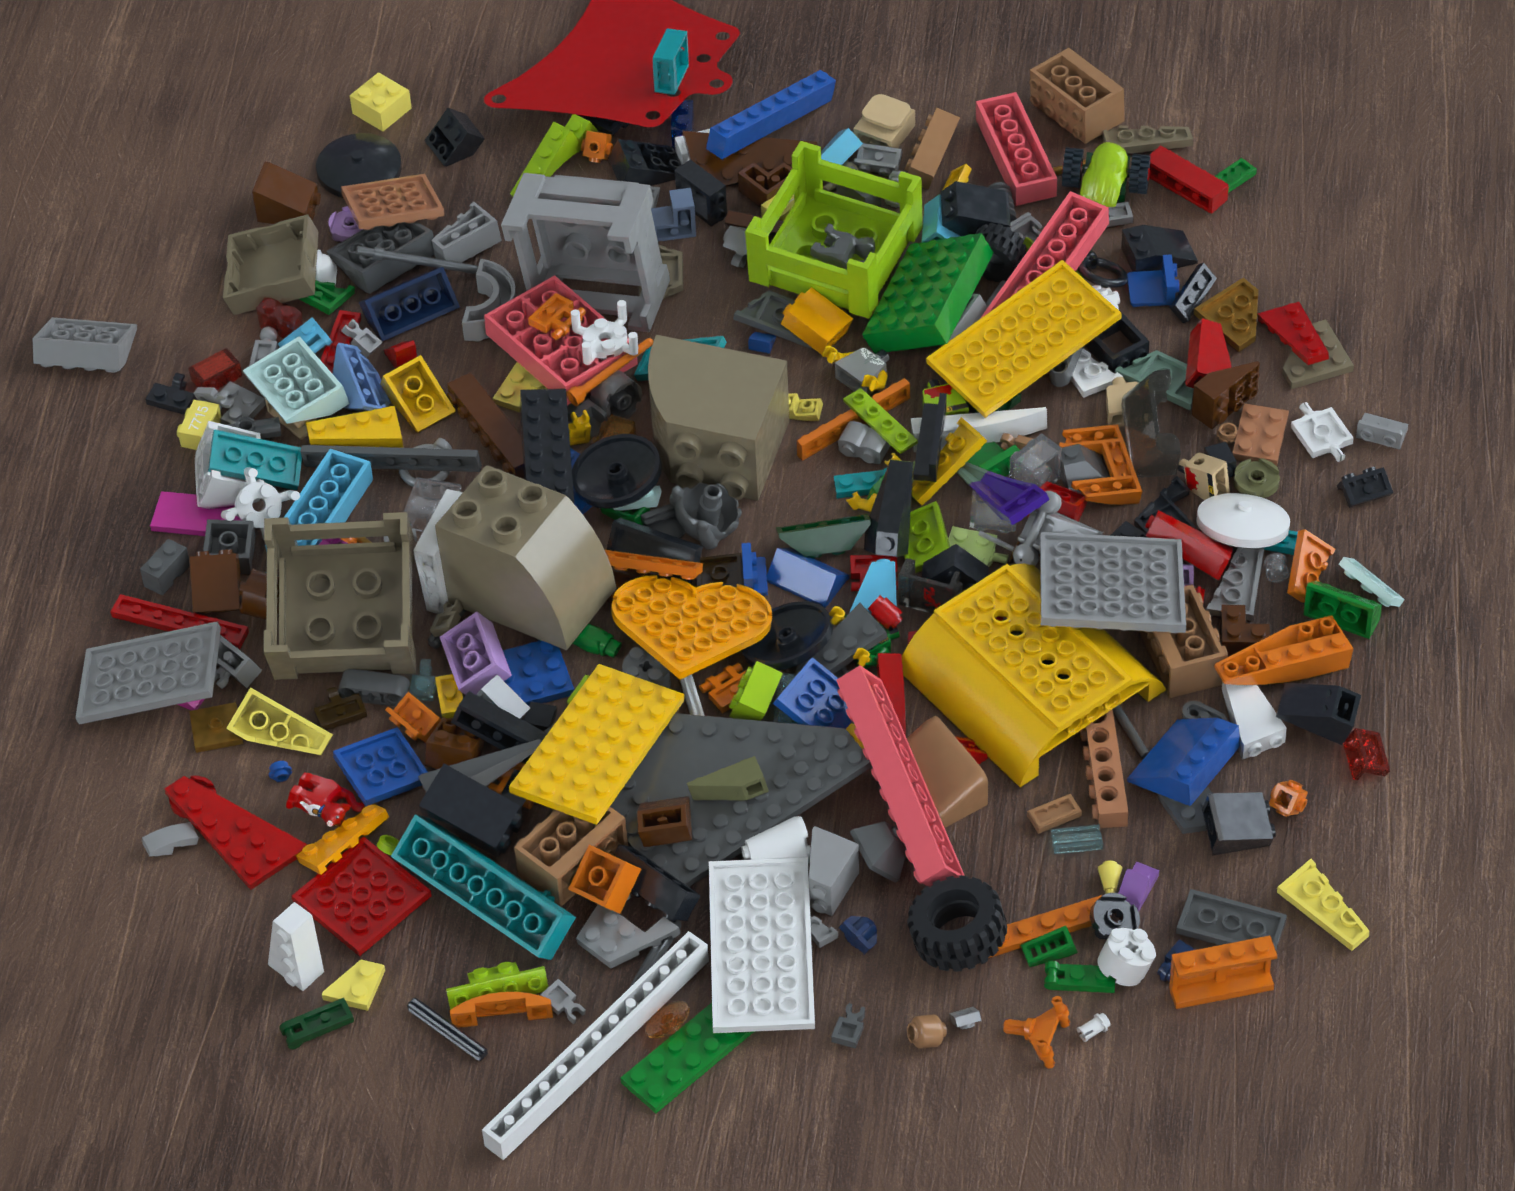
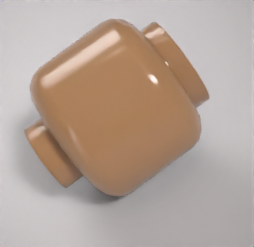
(926, 1031)

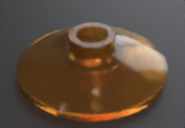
(667, 1019)

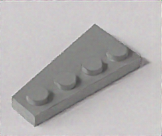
(1239, 582)

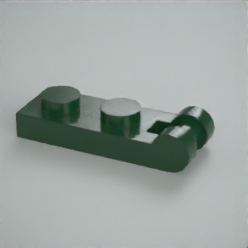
(316, 1023)

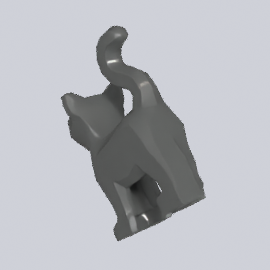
(841, 247)

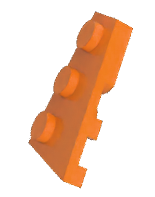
(1307, 563)

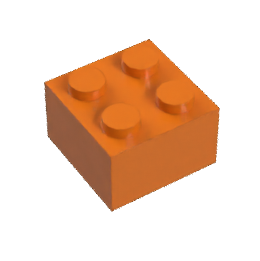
(604, 879)

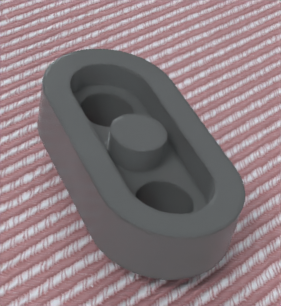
(1200, 710)

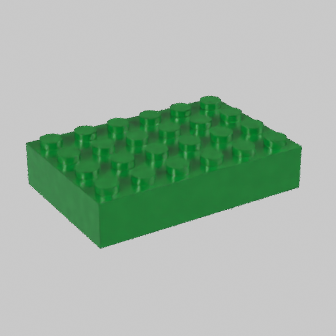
(928, 293)

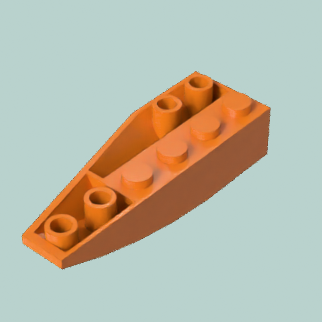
(1289, 655)

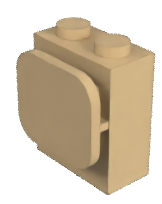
(885, 122)

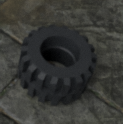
(1007, 250)

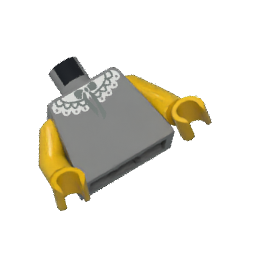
(859, 368)

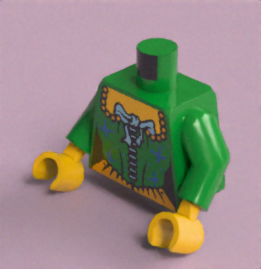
(862, 656)

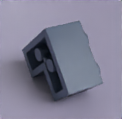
(677, 219)

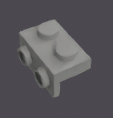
(878, 159)

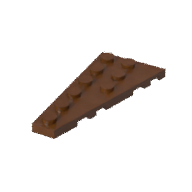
(765, 152)

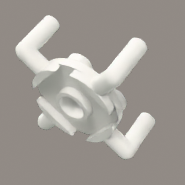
(614, 331)
(252, 491)

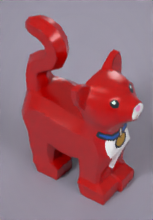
(322, 799)

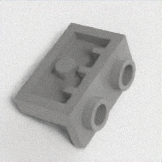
(1381, 430)

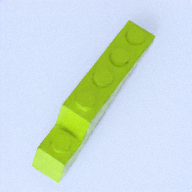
(557, 147)

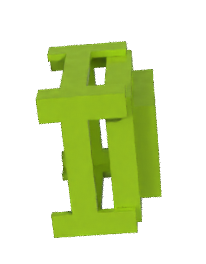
(788, 260)

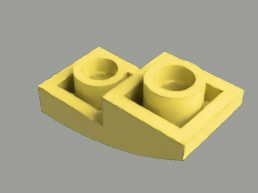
(804, 408)

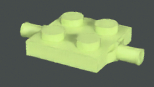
(976, 545)

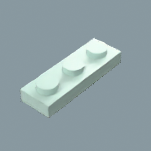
(1370, 582)

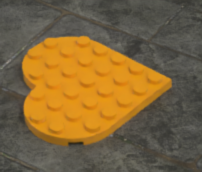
(687, 624)

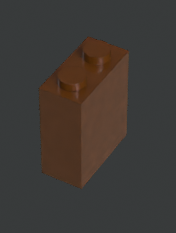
(215, 582)

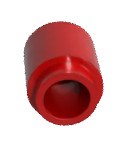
(885, 612)

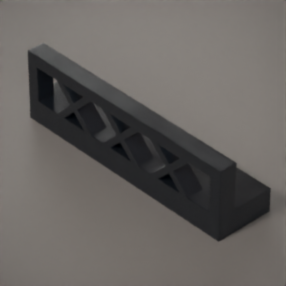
(930, 440)

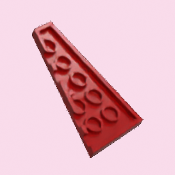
(242, 839)

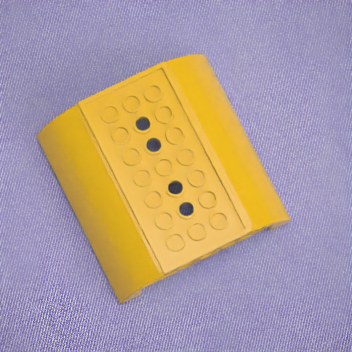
(996, 680)

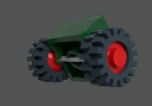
(1074, 168)

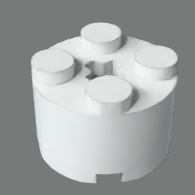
(1126, 956)

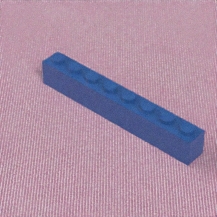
(770, 114)

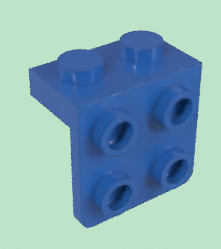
(1154, 287)

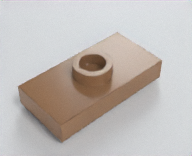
(1054, 813)

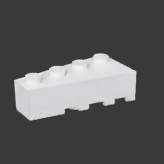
(295, 947)

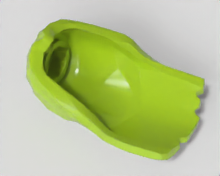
(1105, 174)

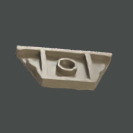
(674, 262)

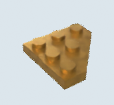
(1235, 311)

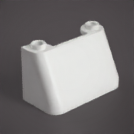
(211, 487)

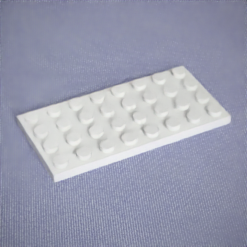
(761, 945)

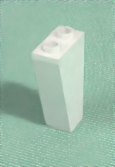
(1256, 719)

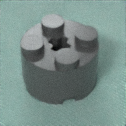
(644, 666)

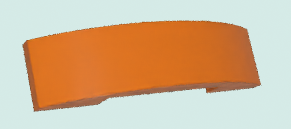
(499, 1004)

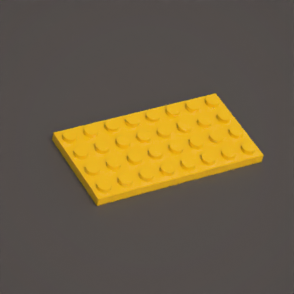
(1023, 338)
(597, 744)

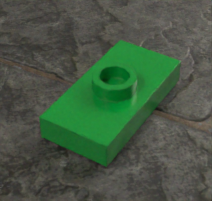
(1237, 173)

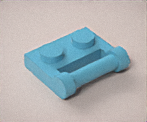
(311, 334)

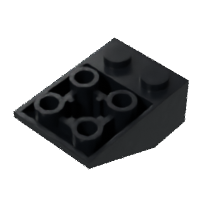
(643, 162)
(1320, 709)

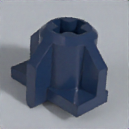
(860, 932)

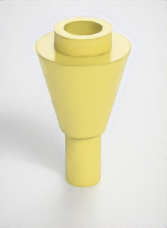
(1110, 875)

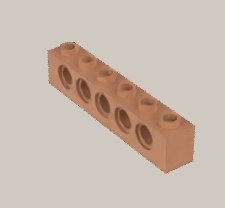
(1105, 772)

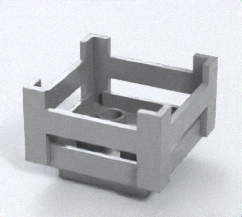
(590, 234)

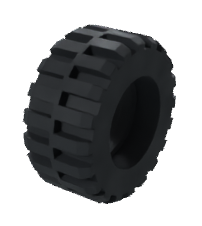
(962, 946)

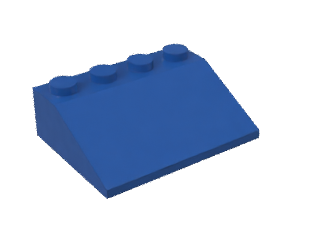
(1187, 758)

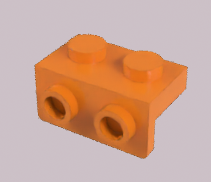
(415, 717)

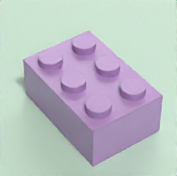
(474, 653)

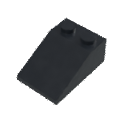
(1147, 245)

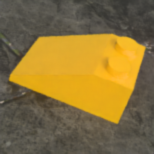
(417, 394)

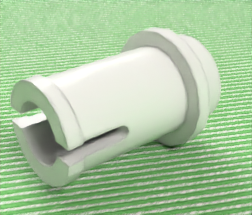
(1093, 1027)

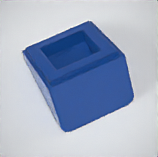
(761, 342)

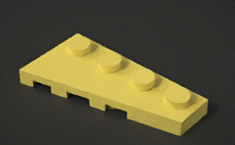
(1315, 897)

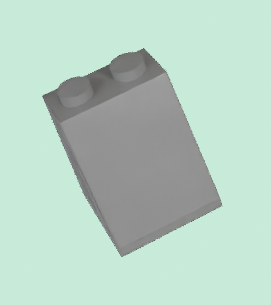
(832, 869)

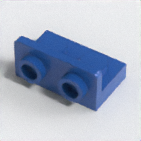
(754, 570)

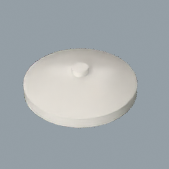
(1243, 520)

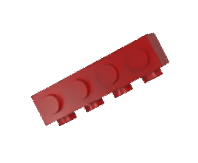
(1187, 180)

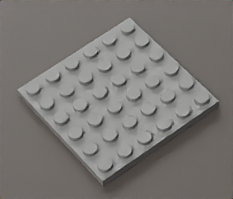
(1112, 582)

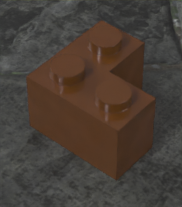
(761, 185)
(1236, 633)

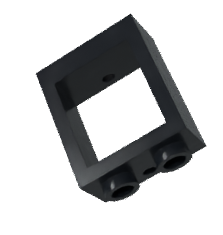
(711, 207)
(1124, 357)

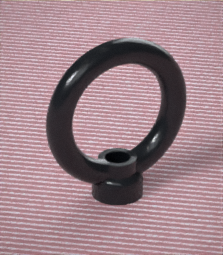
(1092, 261)

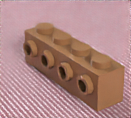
(932, 146)

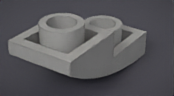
(165, 839)

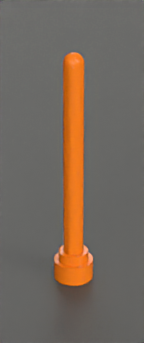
(577, 394)

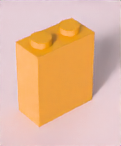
(816, 320)

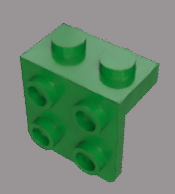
(994, 458)

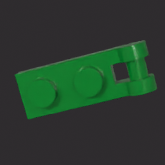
(1077, 978)

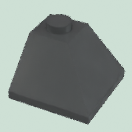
(1081, 464)
(881, 849)

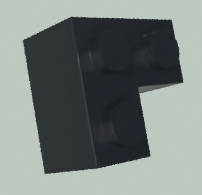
(955, 558)

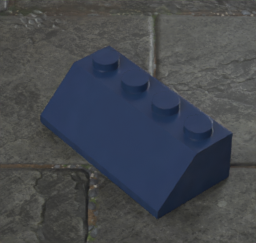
(409, 304)

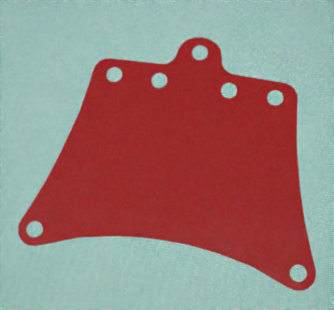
(608, 63)

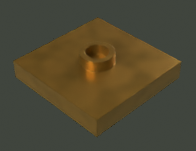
(210, 727)

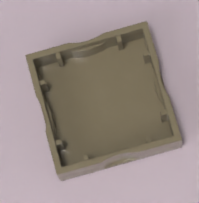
(271, 264)

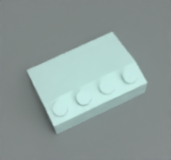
(297, 383)

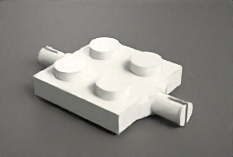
(1322, 432)

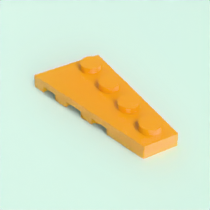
(333, 842)

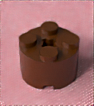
(255, 595)

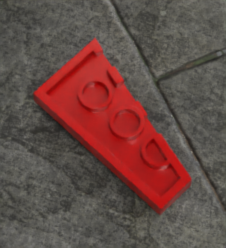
(1296, 330)

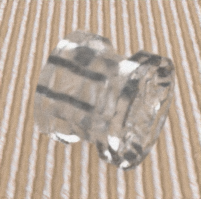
(1276, 567)

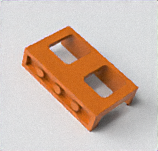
(1222, 972)

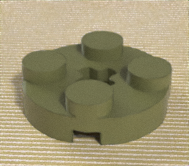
(1263, 468)

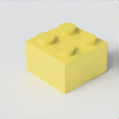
(380, 101)

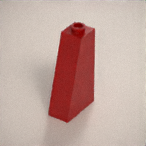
(1206, 351)
(1196, 546)

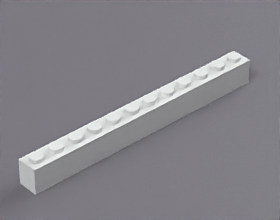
(595, 1046)

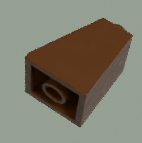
(283, 195)

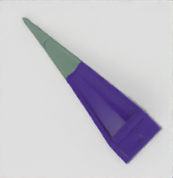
(1005, 496)

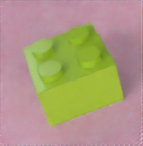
(755, 692)

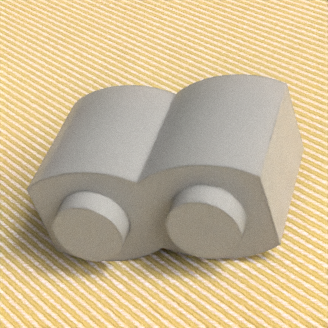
(862, 442)

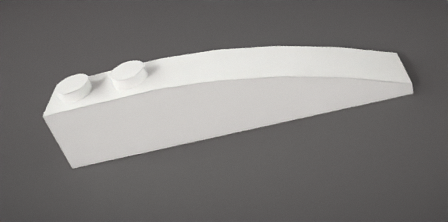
(994, 425)

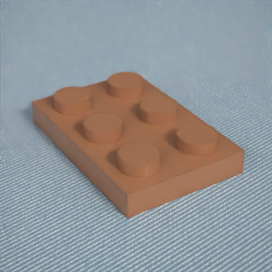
(1260, 433)

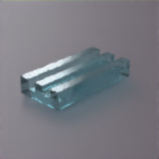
(1076, 836)

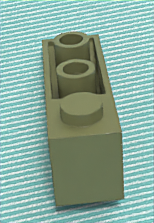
(734, 782)

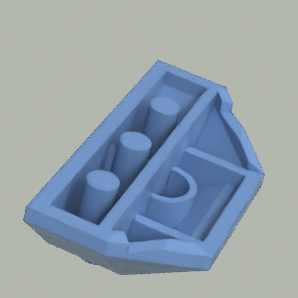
(358, 379)

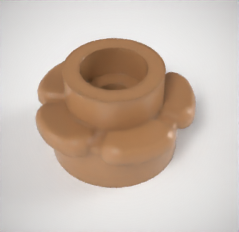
(1227, 433)

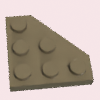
(1300, 374)

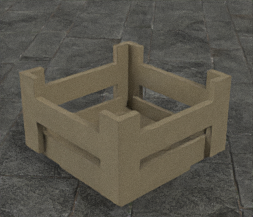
(339, 600)

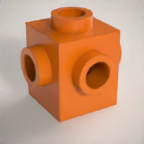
(590, 144)
(1281, 798)

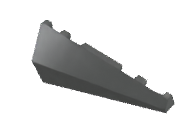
(487, 767)

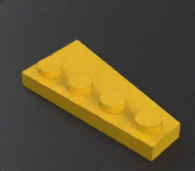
(953, 456)

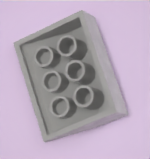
(83, 344)

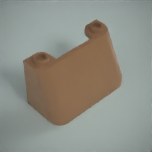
(949, 771)

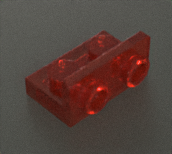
(1365, 753)

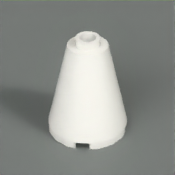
(780, 841)

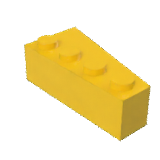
(362, 429)

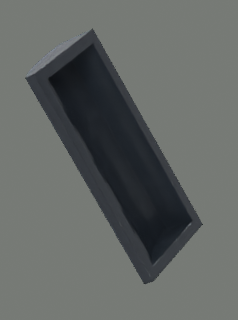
(639, 539)

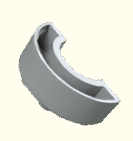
(499, 286)

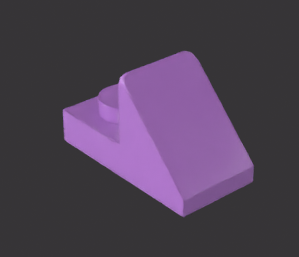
(1138, 883)

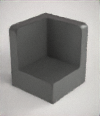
(596, 416)

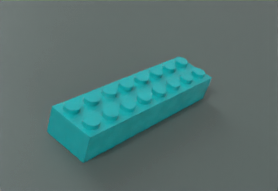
(483, 887)

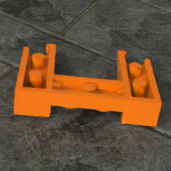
(1123, 484)

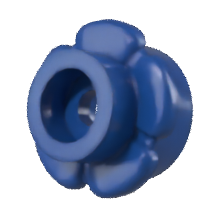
(280, 771)

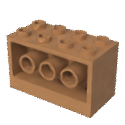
(1077, 95)
(1188, 658)
(557, 846)

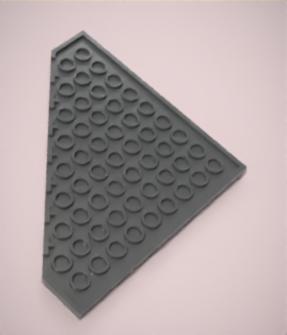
(796, 760)

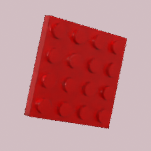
(362, 896)

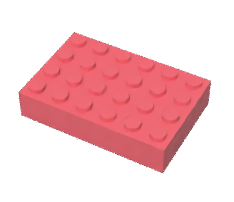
(551, 361)

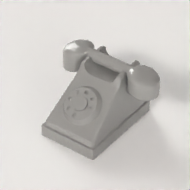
(1046, 520)

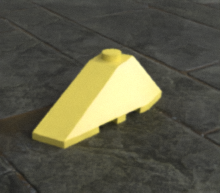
(272, 724)

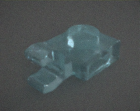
(423, 685)

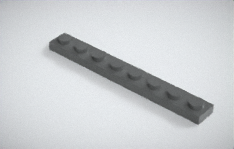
(401, 458)

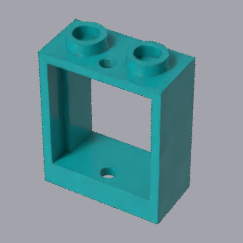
(670, 61)

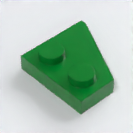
(328, 297)

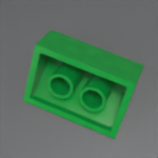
(1349, 610)

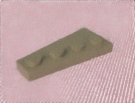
(1149, 139)

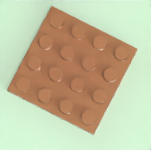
(392, 201)

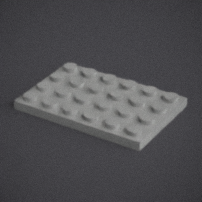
(148, 673)

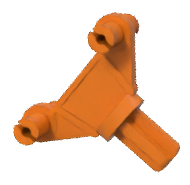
(1041, 1029)

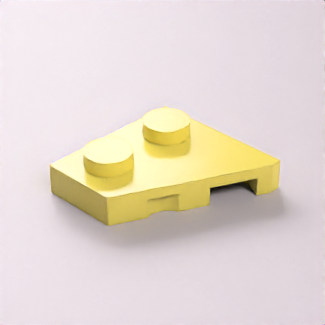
(356, 985)

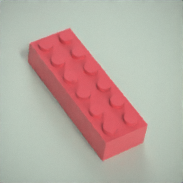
(1016, 148)

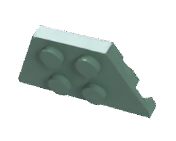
(1156, 360)

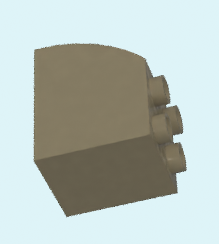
(717, 414)
(523, 558)

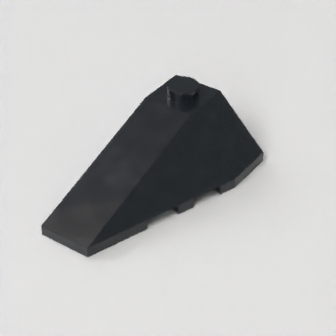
(891, 512)

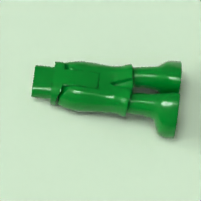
(597, 641)

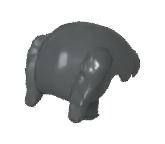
(706, 512)

